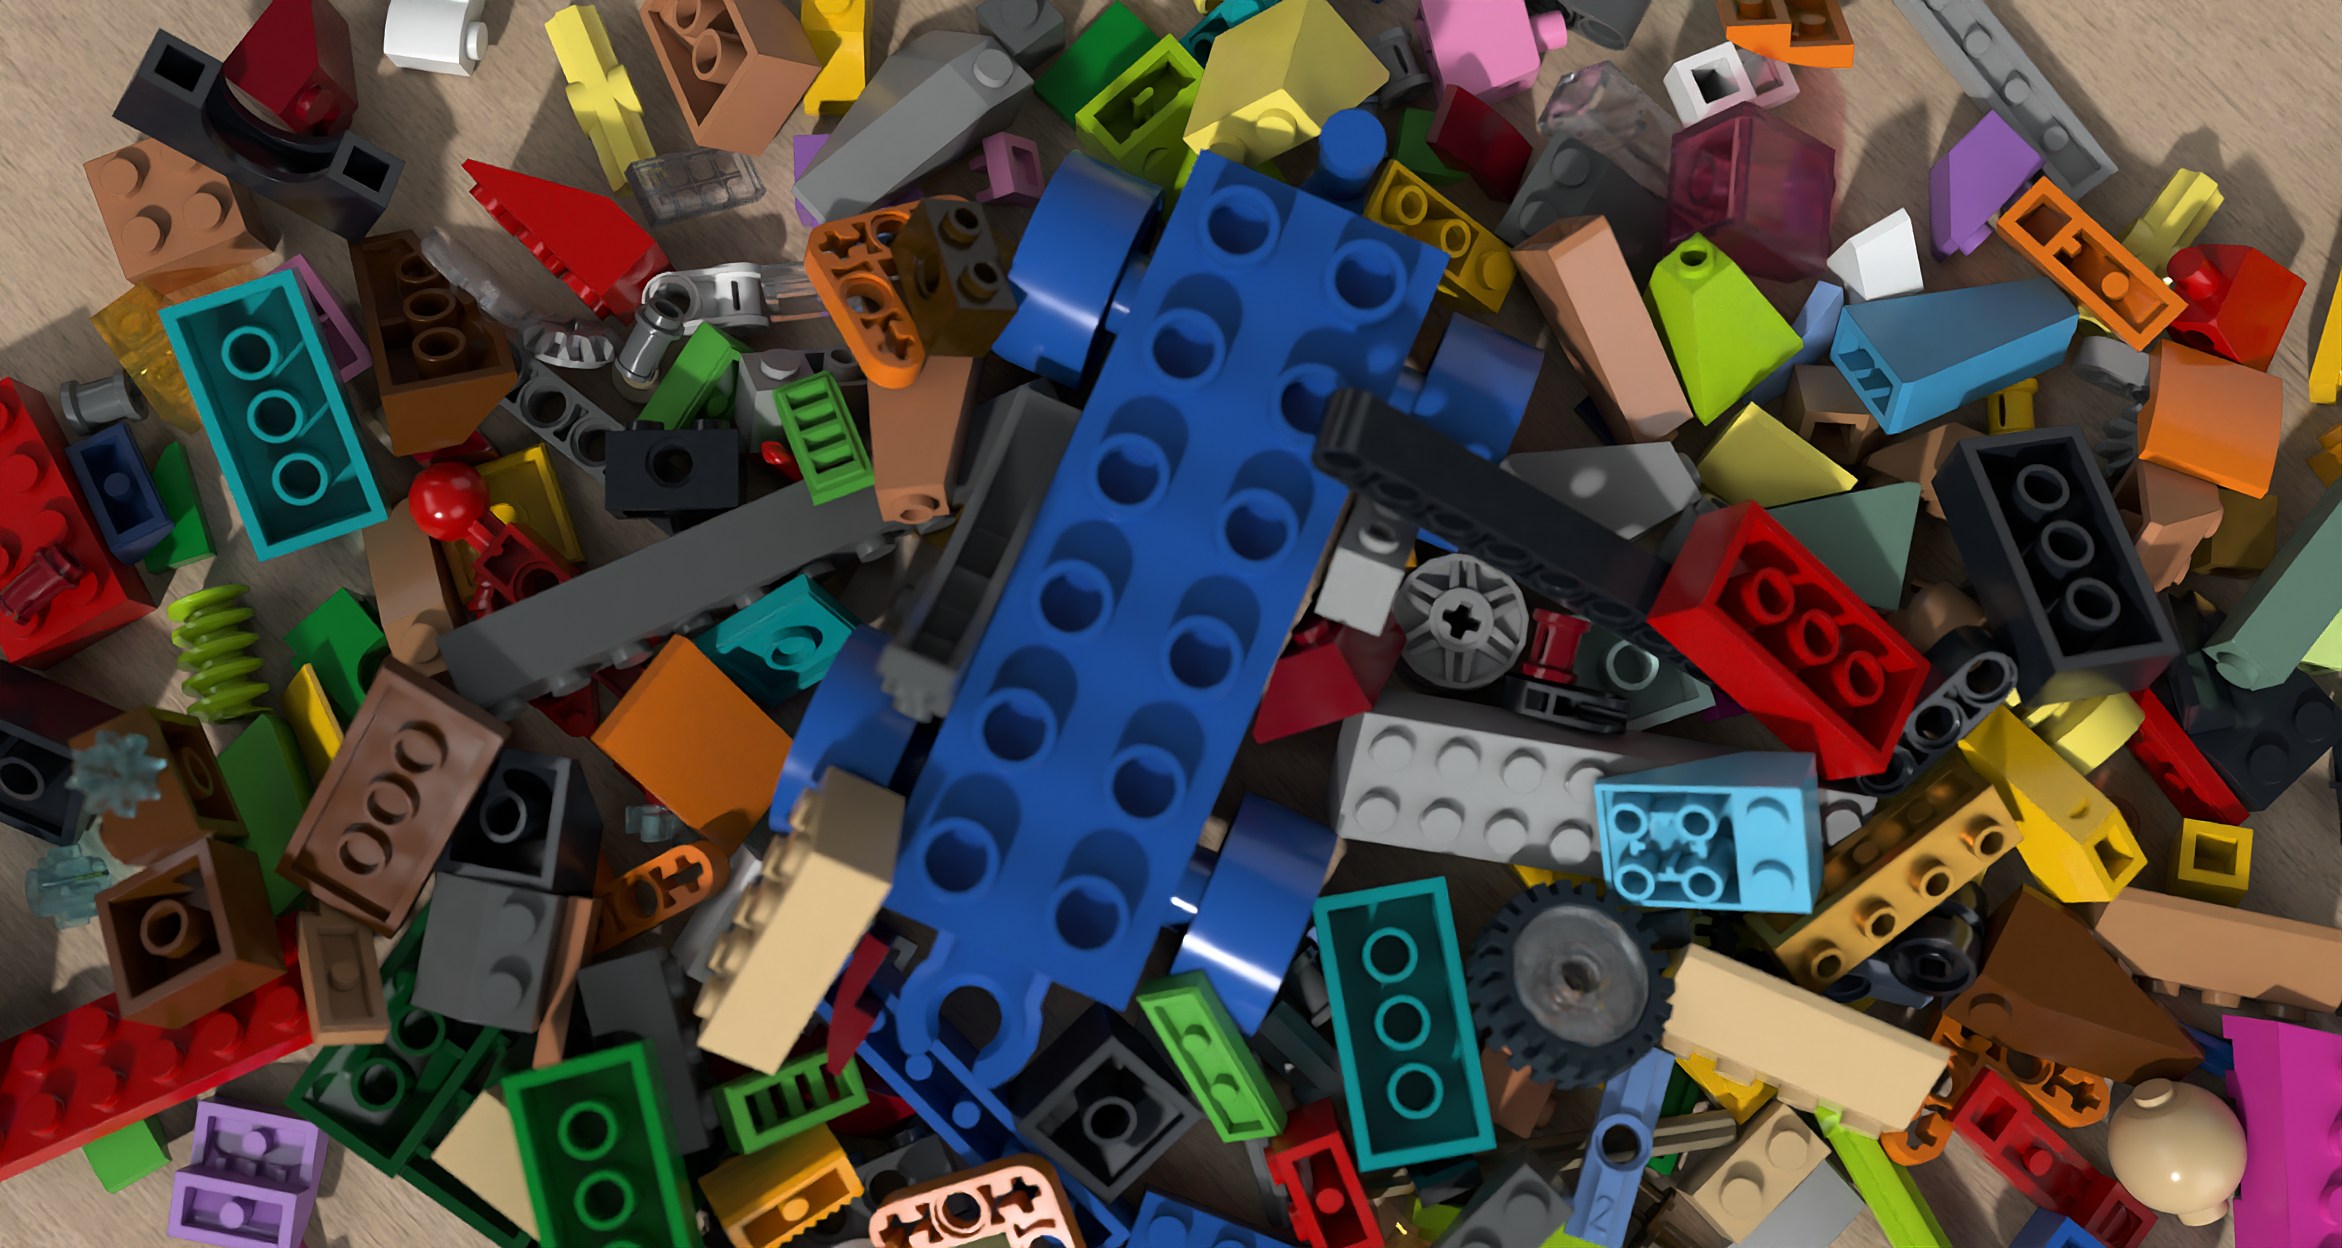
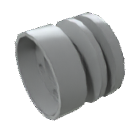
(1491, 605)

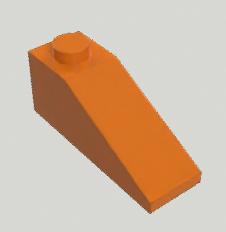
(2089, 265)

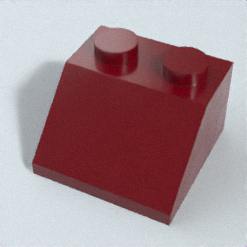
(298, 67)
(1326, 673)

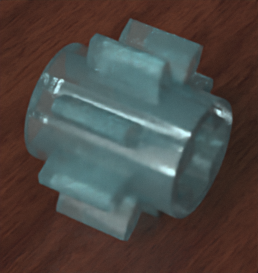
(95, 777)
(66, 886)

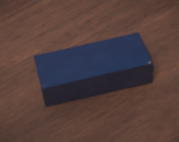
(121, 492)

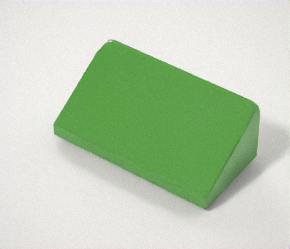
(699, 382)

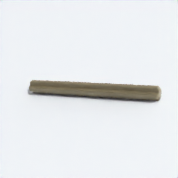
(1568, 1149)

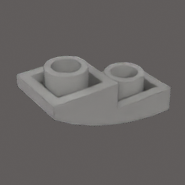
(1810, 1214)

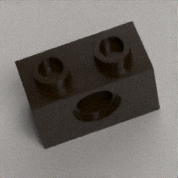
(953, 278)

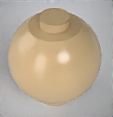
(2178, 1150)

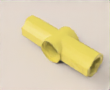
(601, 93)
(2162, 230)

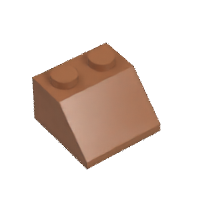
(2166, 518)

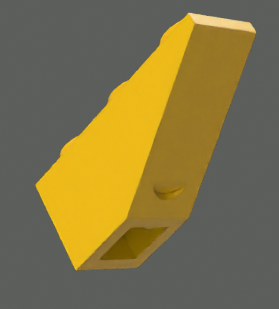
(1479, 261)
(2069, 828)

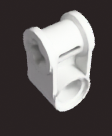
(714, 297)

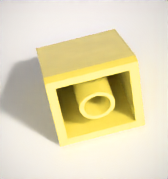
(1279, 82)

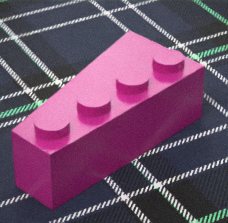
(2292, 1125)

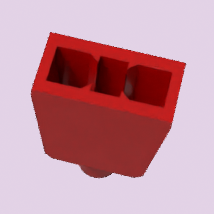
(2234, 302)

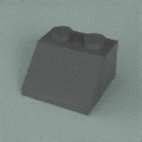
(488, 952)

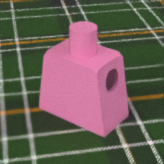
(1485, 45)

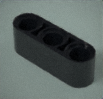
(1959, 703)

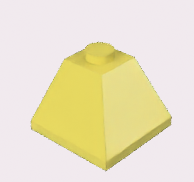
(1767, 463)

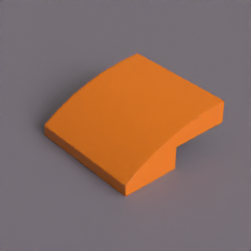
(1790, 30)
(2211, 418)

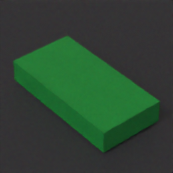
(1094, 62)

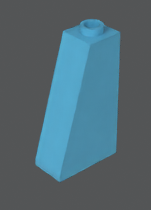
(1950, 347)

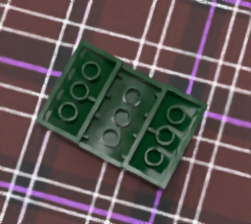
(409, 1093)

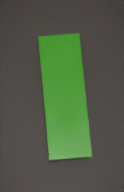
(1212, 1056)

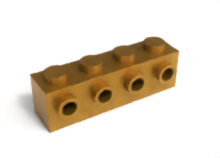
(1890, 875)

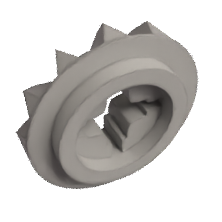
(569, 341)

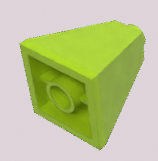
(1715, 327)

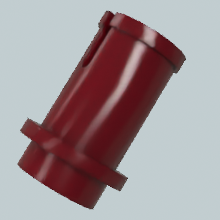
(41, 582)

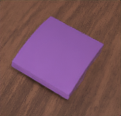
(248, 1176)

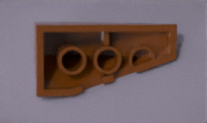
(429, 346)
(2066, 1000)

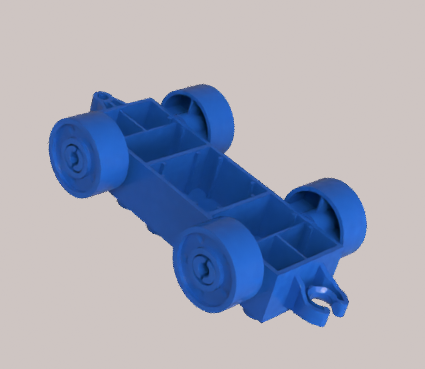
(1153, 588)

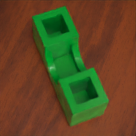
(344, 648)

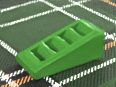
(822, 436)
(736, 1118)

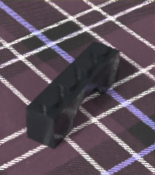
(187, 105)

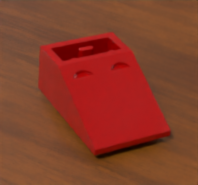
(574, 232)

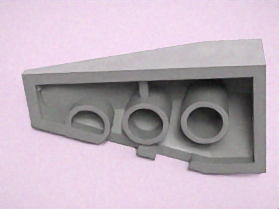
(913, 121)

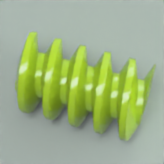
(218, 655)

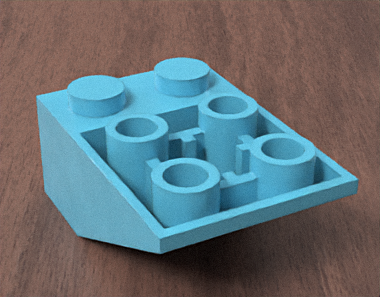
(1715, 833)

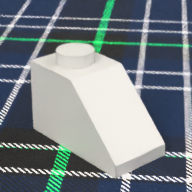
(1877, 262)

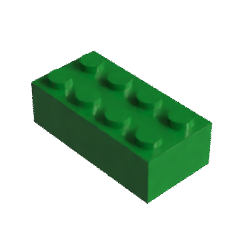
(602, 1151)

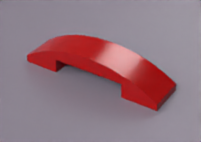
(2043, 1166)

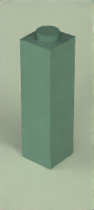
(2286, 603)

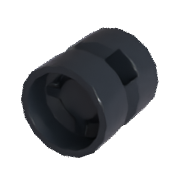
(1943, 946)

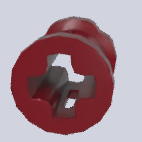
(1555, 647)

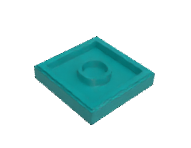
(780, 640)

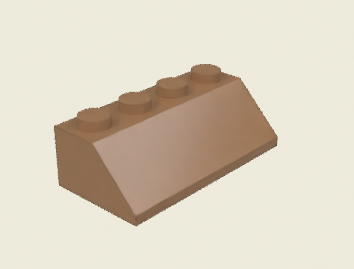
(2220, 952)

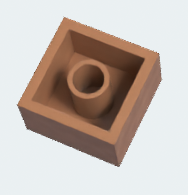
(174, 216)

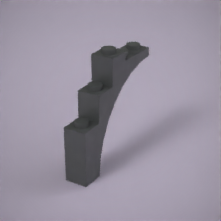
(951, 616)

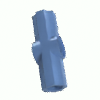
(1608, 1189)

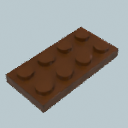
(392, 798)

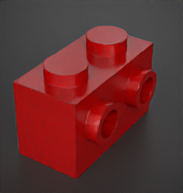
(1324, 1179)

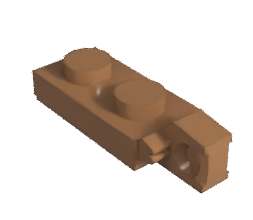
(340, 977)

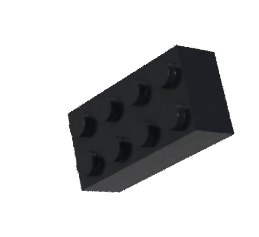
(2054, 565)

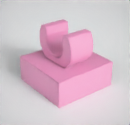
(1012, 171)

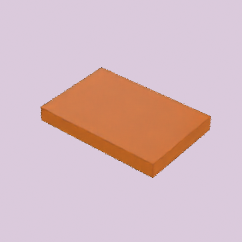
(698, 744)

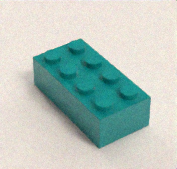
(277, 413)
(1402, 1024)

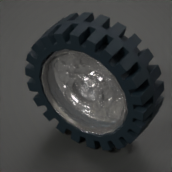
(1533, 1011)

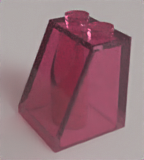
(1752, 192)

